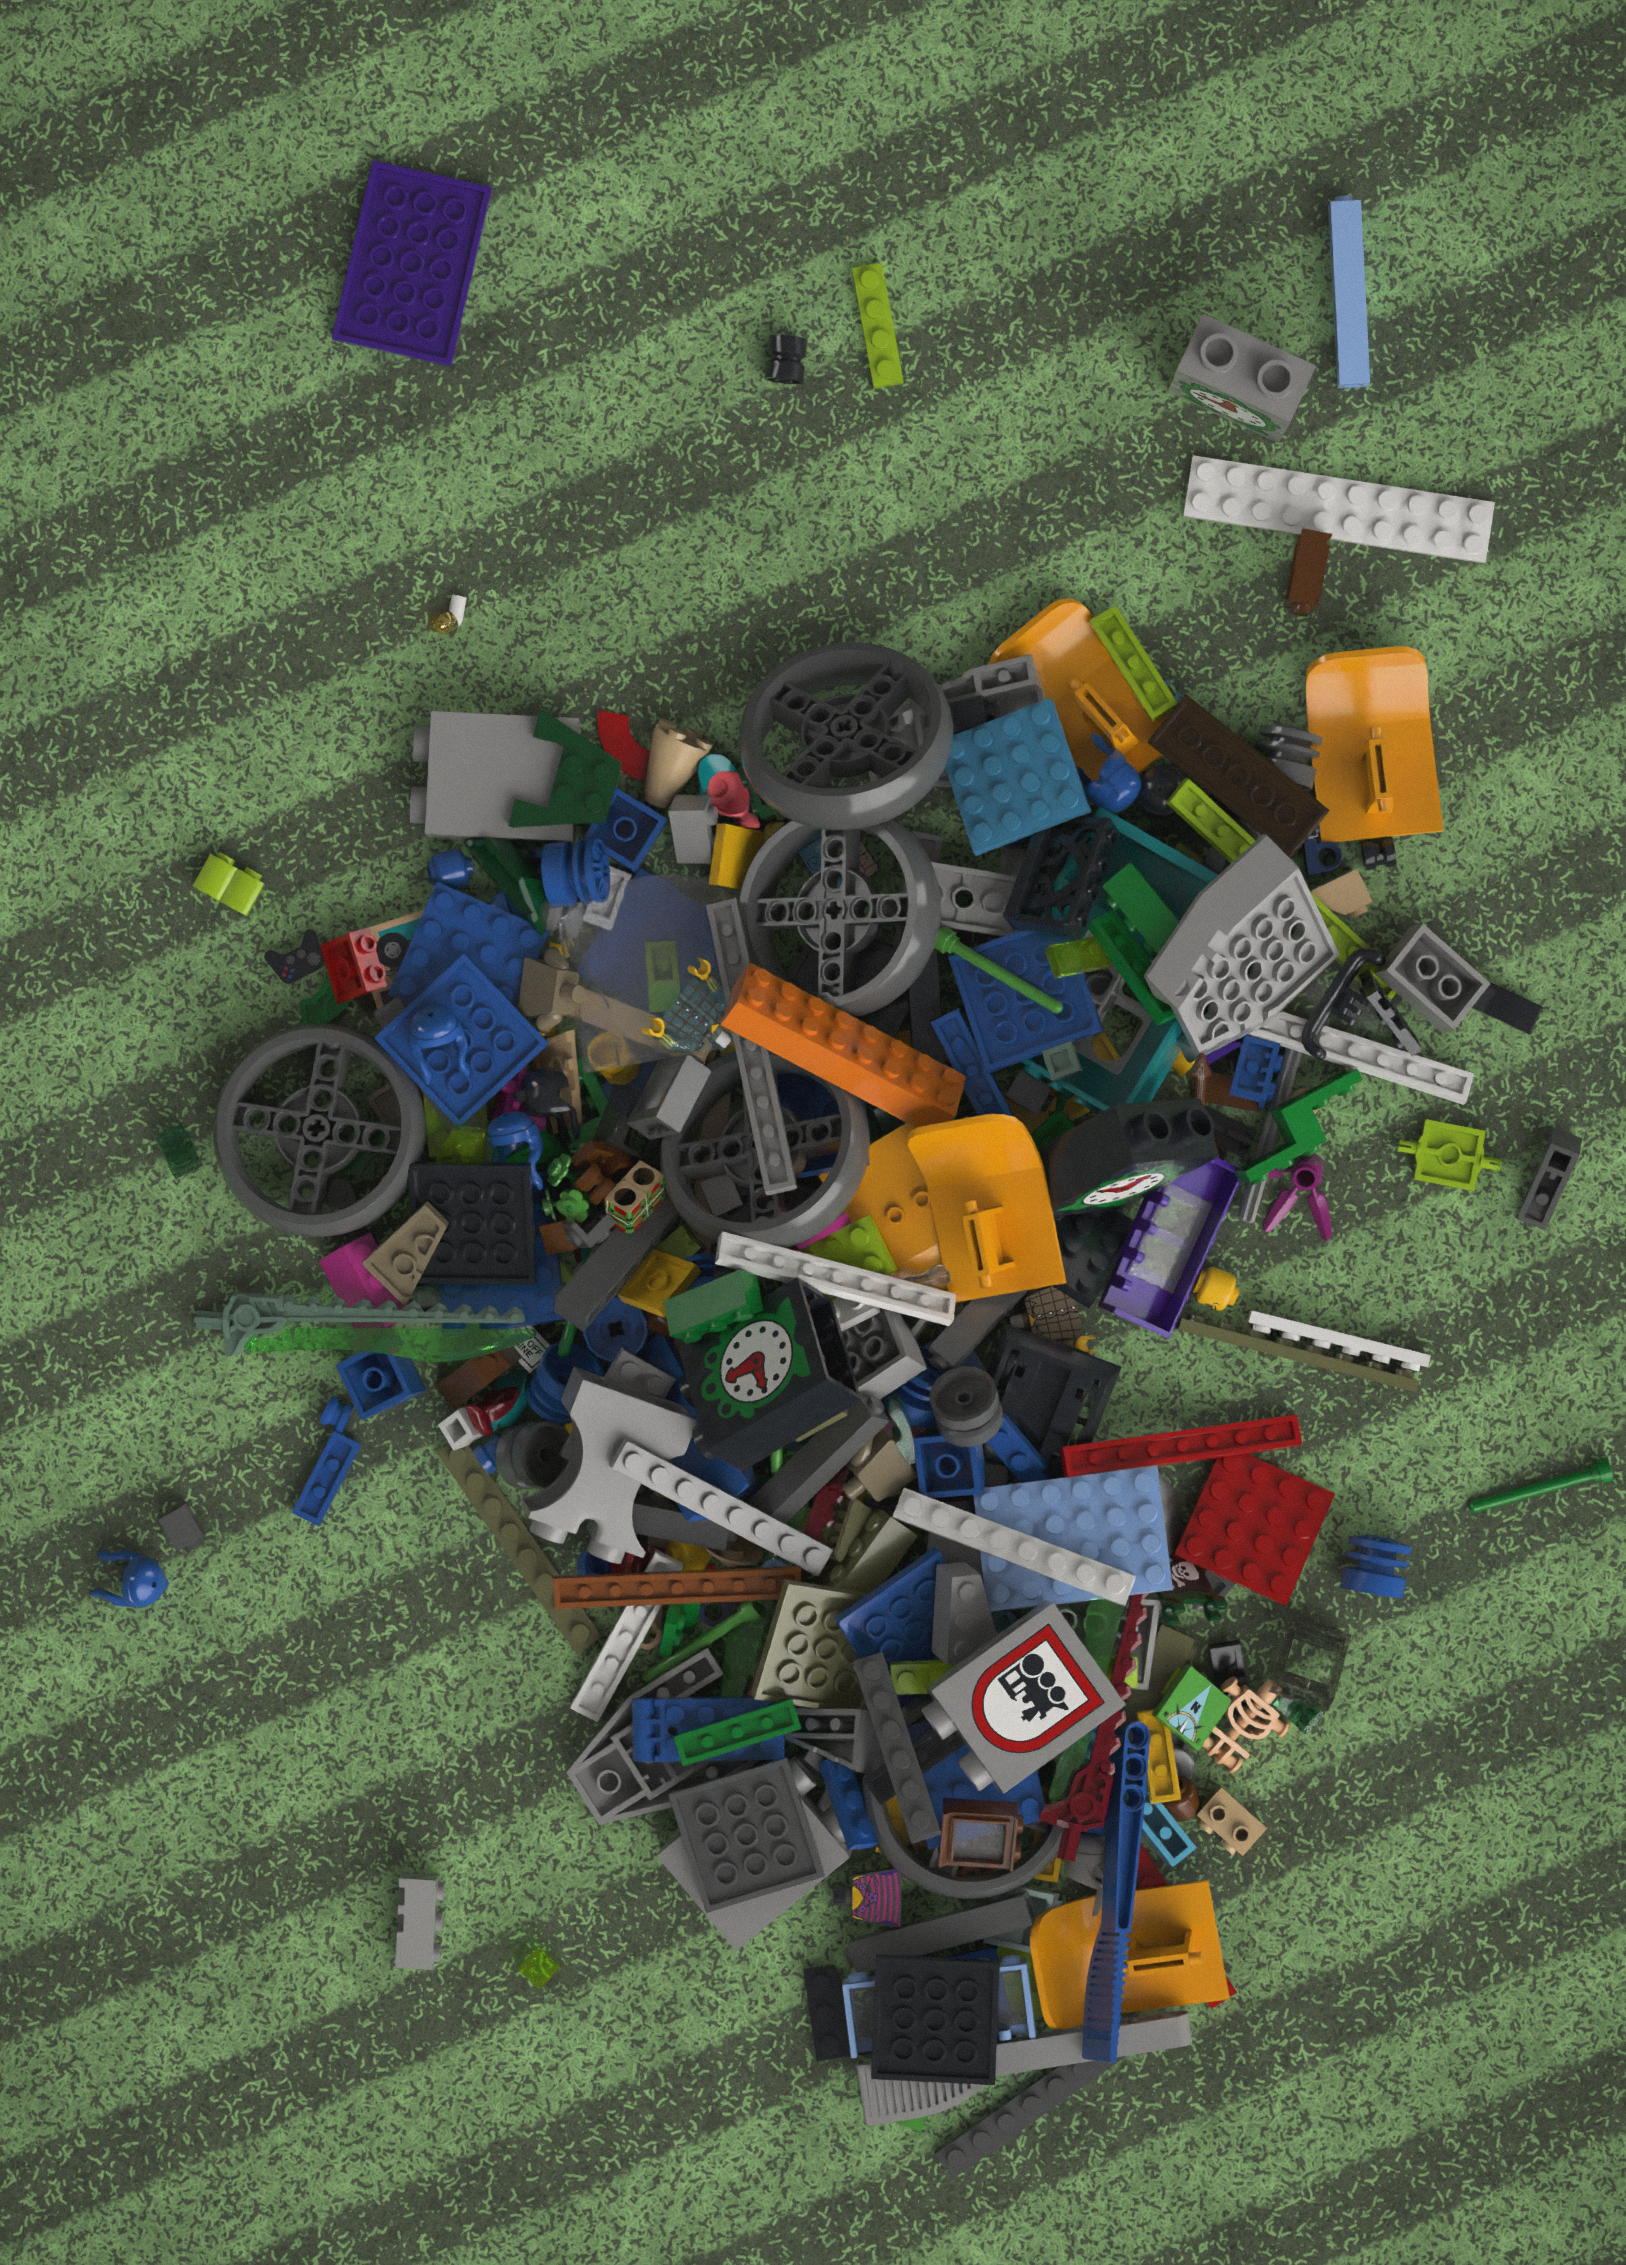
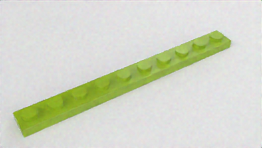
(1233, 840)

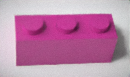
(353, 1281)

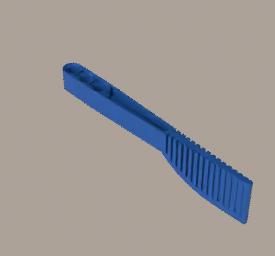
(1121, 1860)

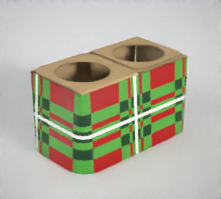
(631, 1217)

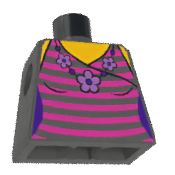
(873, 1896)

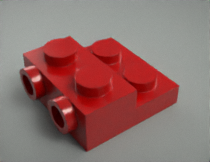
(353, 965)

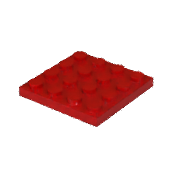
(1254, 1525)

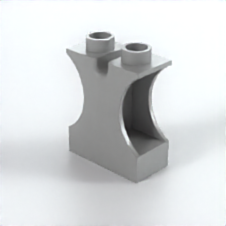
(589, 1488)

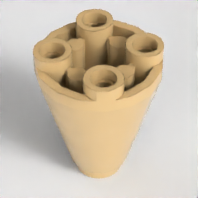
(672, 761)

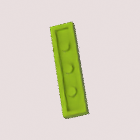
(877, 325)
(1133, 663)

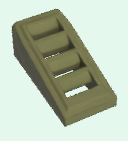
(849, 1521)

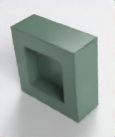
(1062, 1061)

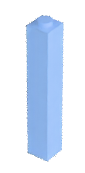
(1349, 292)

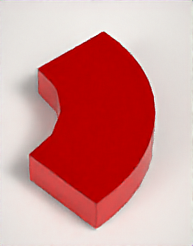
(619, 743)

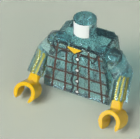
(693, 1016)

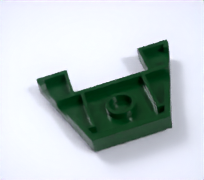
(581, 784)

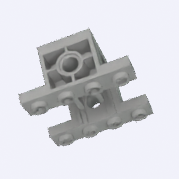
(988, 890)

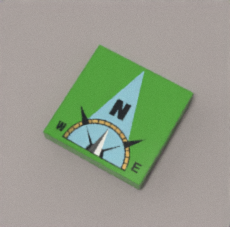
(1192, 1707)

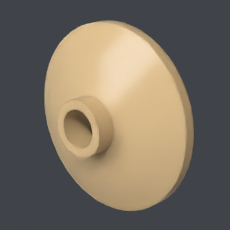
(738, 1553)

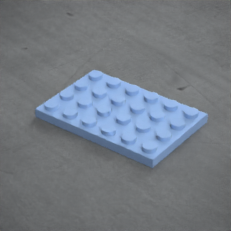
(1098, 1516)

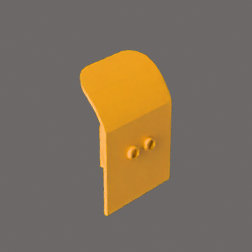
(1084, 687)
(1375, 745)
(899, 1204)
(989, 1205)
(1170, 1954)

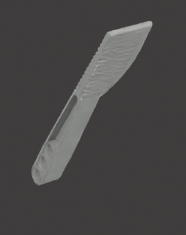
(905, 2100)

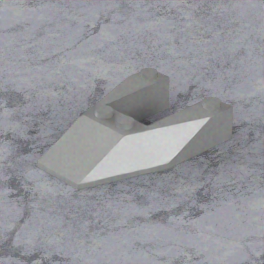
(623, 1788)

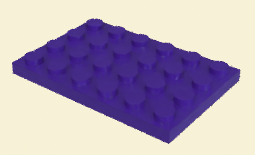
(412, 263)

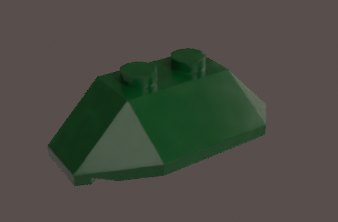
(514, 876)

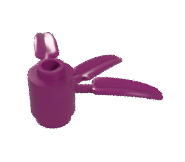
(1305, 1175)

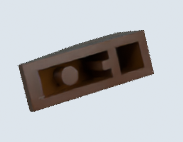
(476, 1375)

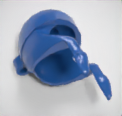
(1117, 780)
(432, 1028)
(510, 1132)
(141, 1582)

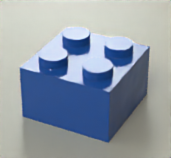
(628, 831)
(947, 1468)

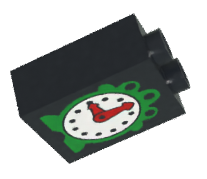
(1126, 1154)
(768, 1376)

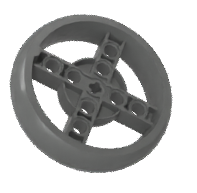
(845, 736)
(916, 910)
(235, 1116)
(683, 1159)
(944, 1879)

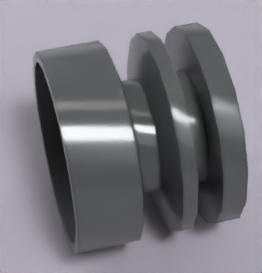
(1289, 750)

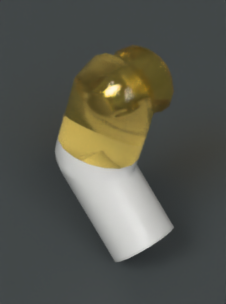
(451, 619)

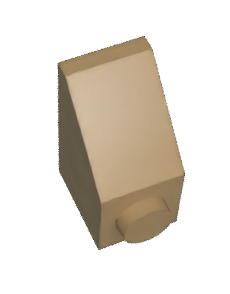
(1345, 895)

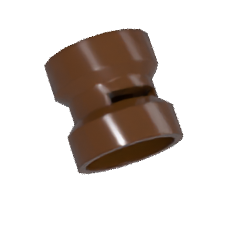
(589, 1179)

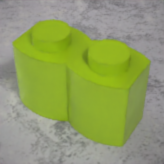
(228, 884)

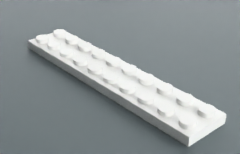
(1344, 507)

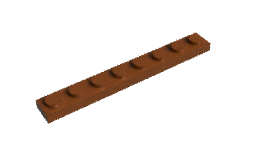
(672, 1587)

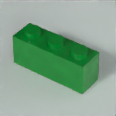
(1142, 906)
(713, 1306)

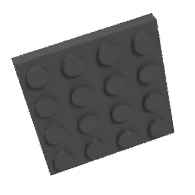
(746, 1834)

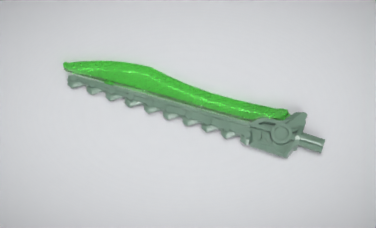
(271, 1313)

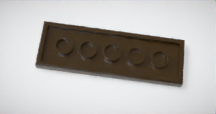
(1238, 776)

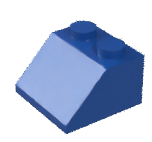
(379, 1381)

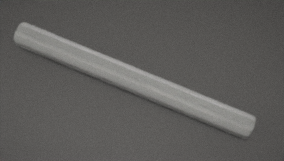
(1270, 1131)

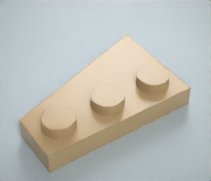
(562, 1054)

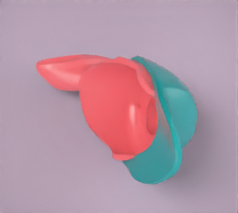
(728, 795)

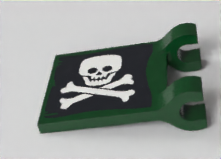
(1189, 1587)

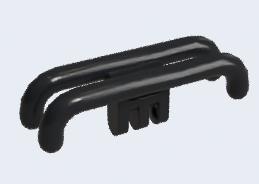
(1339, 999)

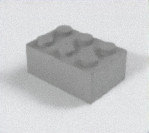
(1432, 978)

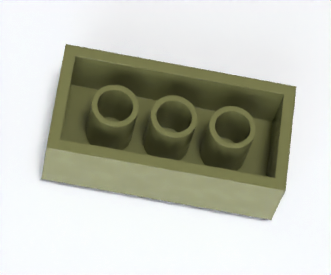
(871, 1556)

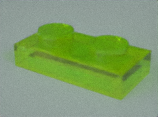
(1076, 957)

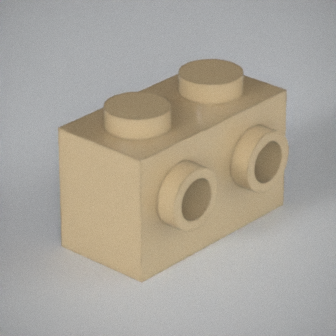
(1230, 1821)

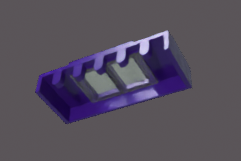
(1169, 1247)

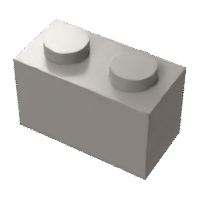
(693, 828)

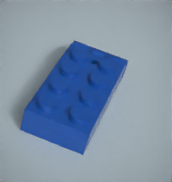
(655, 1715)

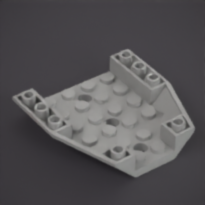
(1237, 923)

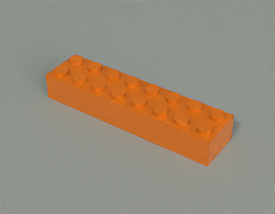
(842, 1049)

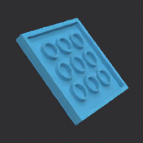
(1015, 777)

